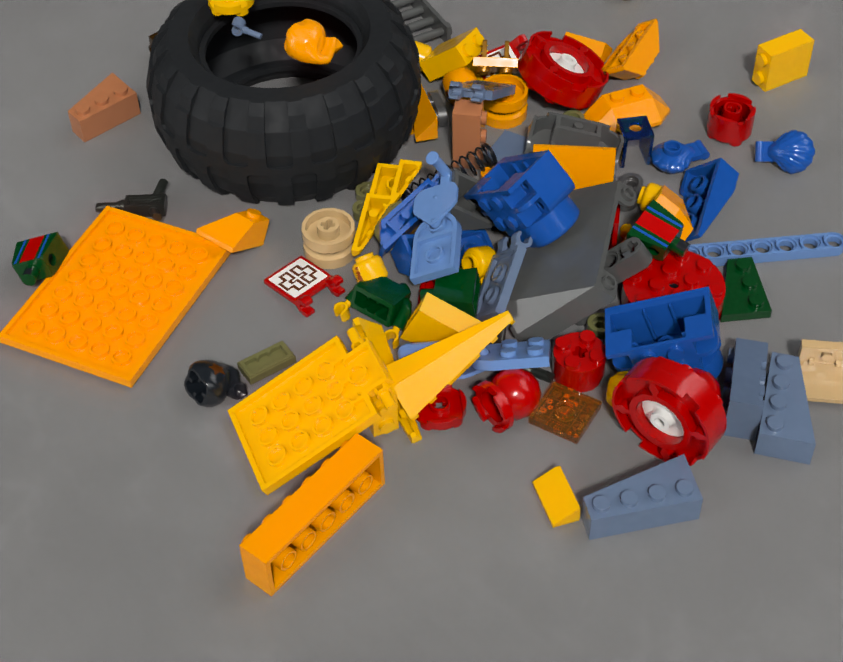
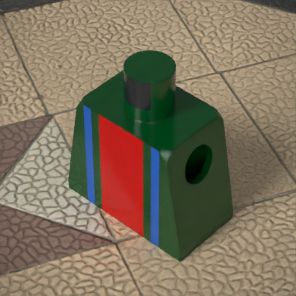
(659, 232)
(39, 257)

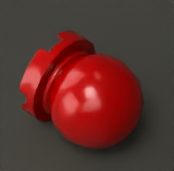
(507, 398)

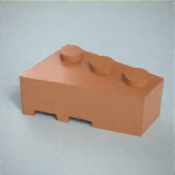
(103, 108)
(468, 131)

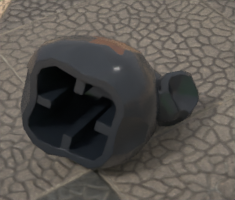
(212, 382)

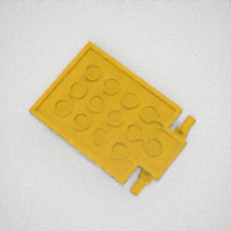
(312, 409)

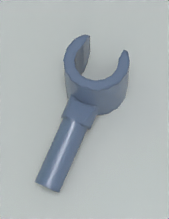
(239, 27)

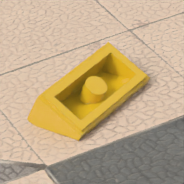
(557, 497)

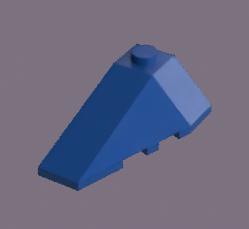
(706, 192)
(403, 248)

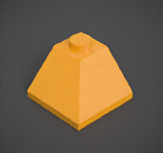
(237, 231)

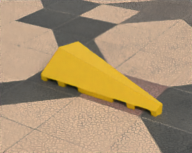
(386, 188)
(375, 333)
(429, 370)

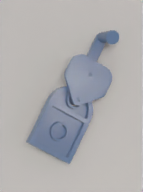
(439, 235)
(499, 356)

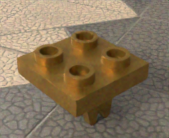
(485, 65)

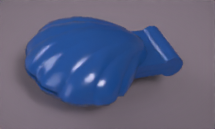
(791, 151)
(676, 157)

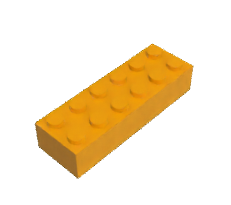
(312, 514)

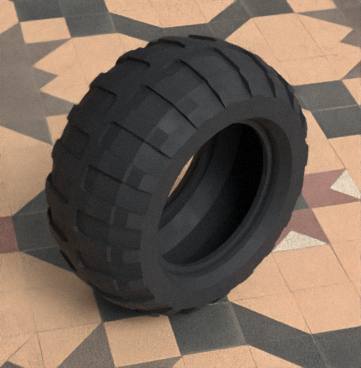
(285, 139)

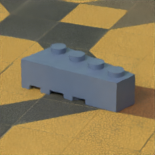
(746, 388)
(785, 420)
(644, 501)

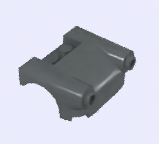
(572, 131)

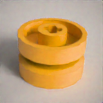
(508, 110)

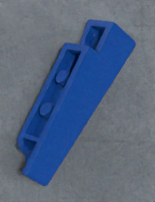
(401, 219)

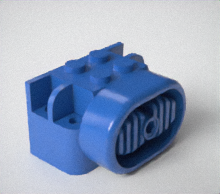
(528, 196)
(668, 326)

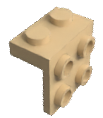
(822, 370)

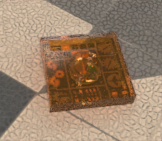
(565, 412)

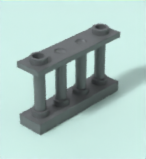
(430, 18)

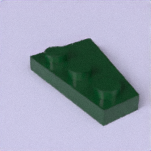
(744, 292)

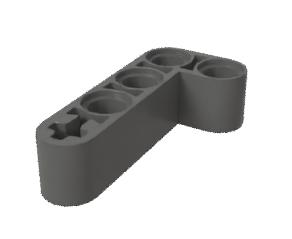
(625, 261)

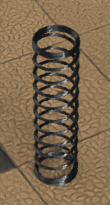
(491, 163)

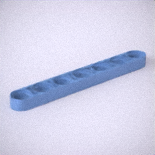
(772, 245)

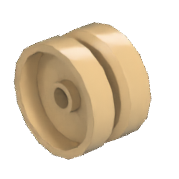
(328, 238)

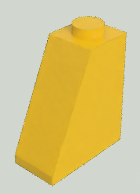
(435, 321)

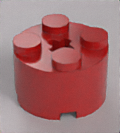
(730, 119)
(579, 360)

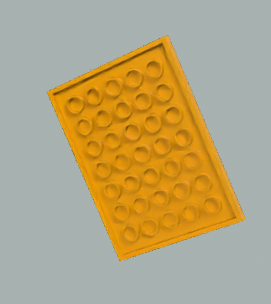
(116, 296)

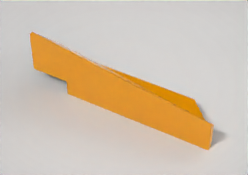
(426, 121)

